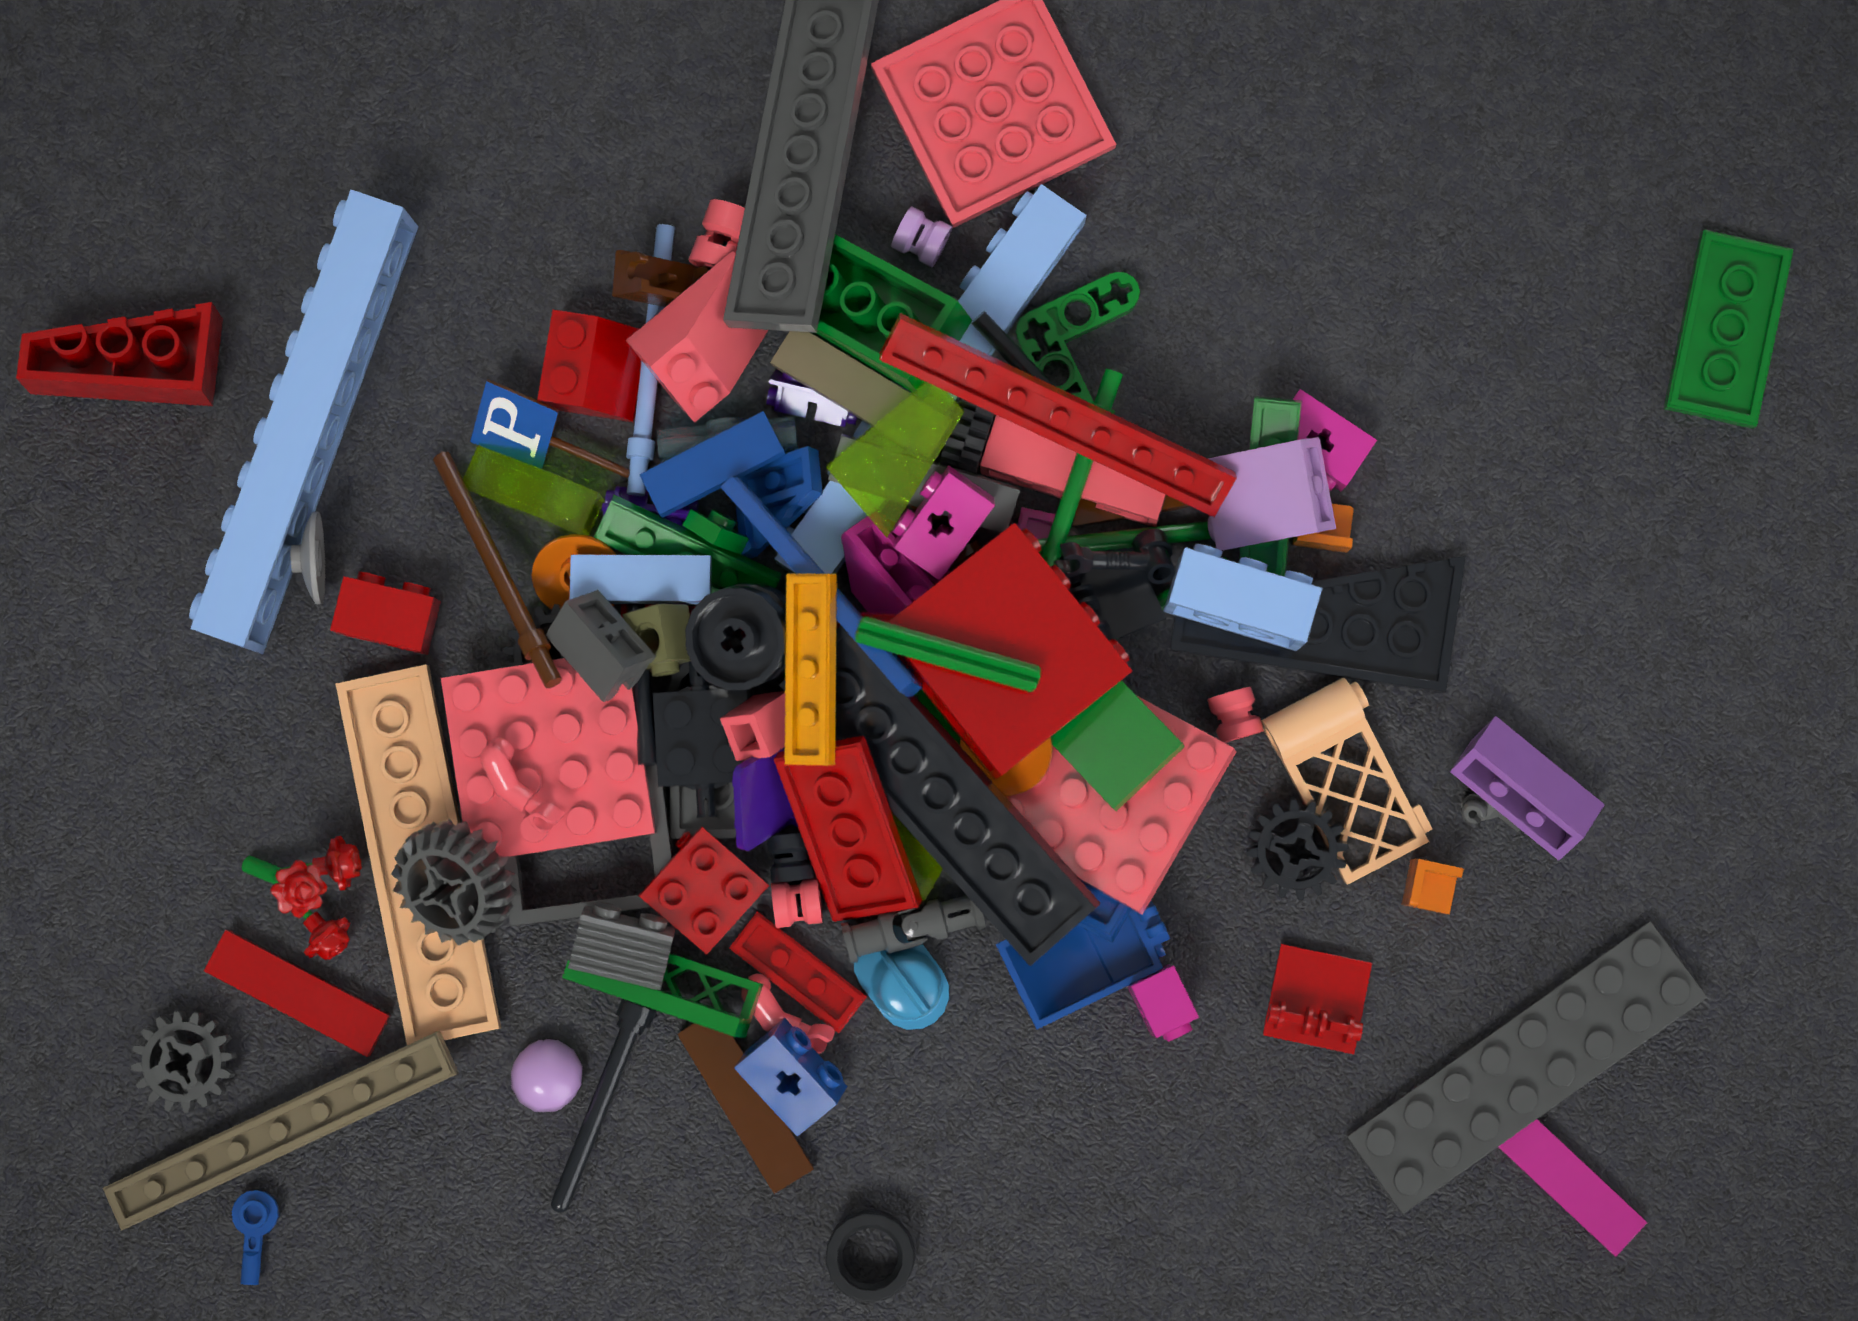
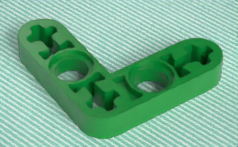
(1062, 331)

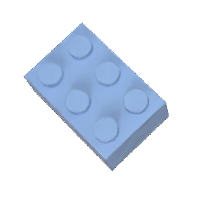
(1243, 597)

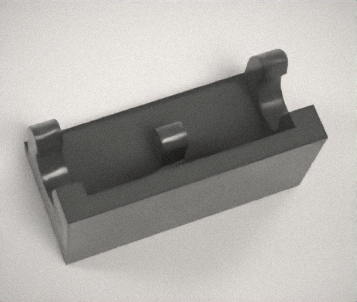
(599, 644)

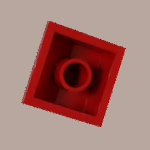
(590, 367)

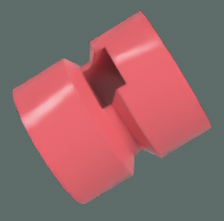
(722, 224)

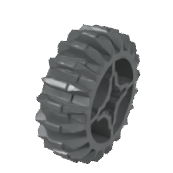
(454, 882)

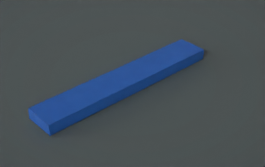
(802, 563)

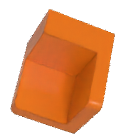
(1332, 540)
(1431, 885)

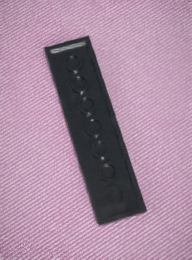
(958, 810)

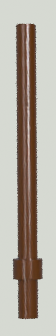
(532, 640)

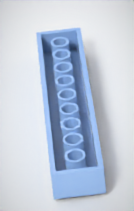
(304, 421)

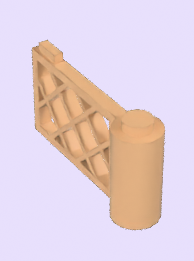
(1326, 721)

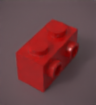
(385, 613)

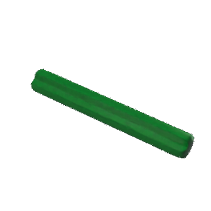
(947, 654)

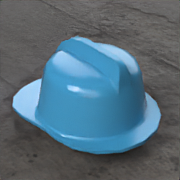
(904, 984)

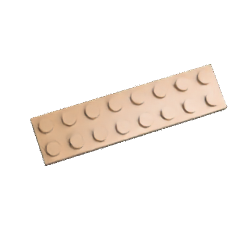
(400, 788)

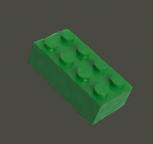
(865, 301)

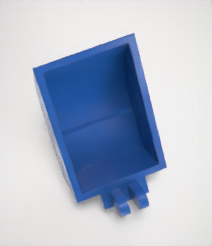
(1086, 966)

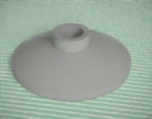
(310, 558)

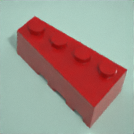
(134, 359)

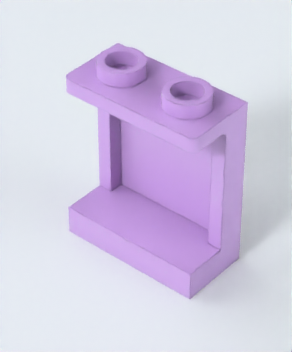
(1276, 495)

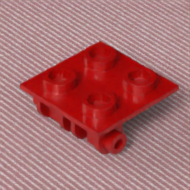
(703, 889)
(1317, 999)

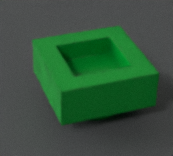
(716, 529)

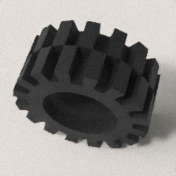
(968, 439)

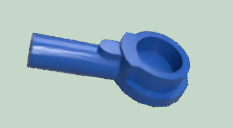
(254, 1216)

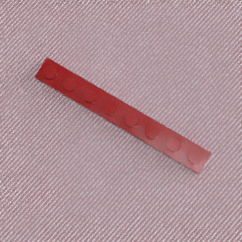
(1057, 415)

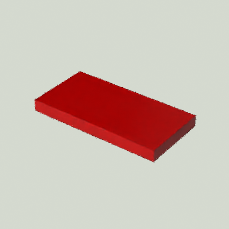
(850, 833)

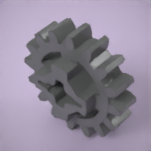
(194, 1076)

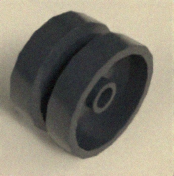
(717, 642)

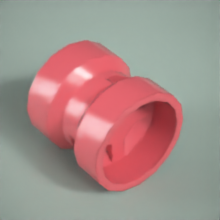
(1234, 712)
(786, 903)

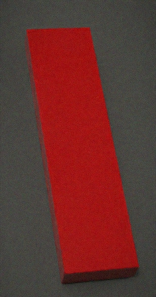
(297, 993)

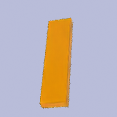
(810, 669)

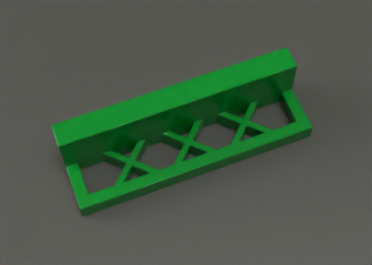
(677, 1005)

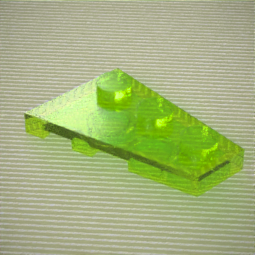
(896, 453)

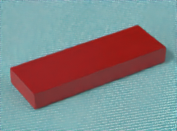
(798, 972)

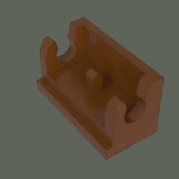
(652, 278)

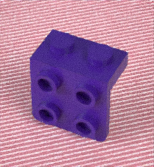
(759, 802)

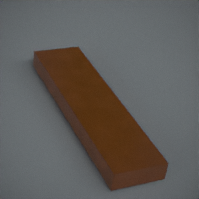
(757, 1125)

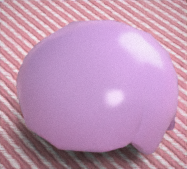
(546, 1075)

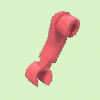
(506, 785)
(770, 1013)

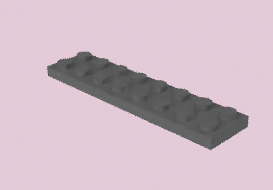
(800, 165)
(1526, 1067)

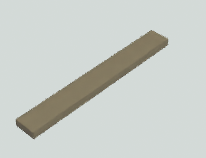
(280, 1130)

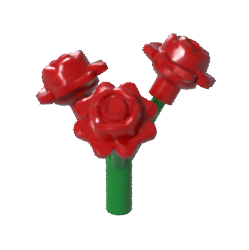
(299, 889)

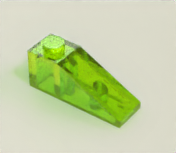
(533, 491)

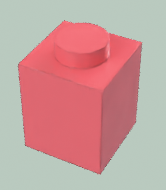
(756, 726)

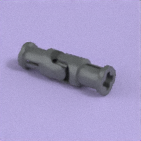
(932, 920)

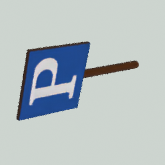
(524, 429)

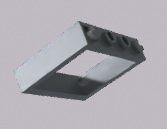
(662, 853)

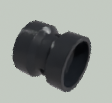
(786, 866)

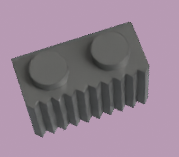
(622, 945)

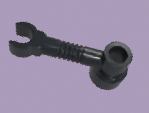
(1150, 553)

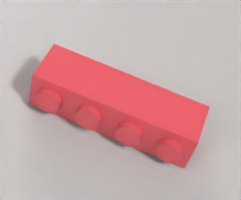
(1044, 466)

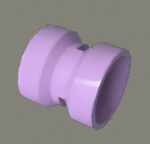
(930, 241)

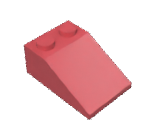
(693, 347)

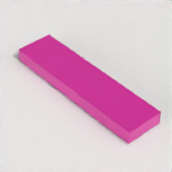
(1574, 1186)

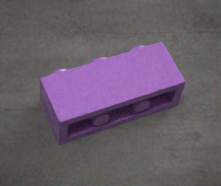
(1527, 788)

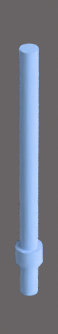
(640, 446)

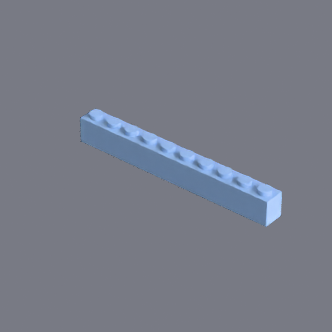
(1002, 289)

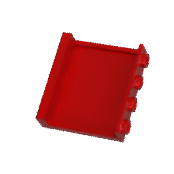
(1020, 609)

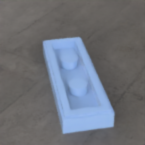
(642, 578)

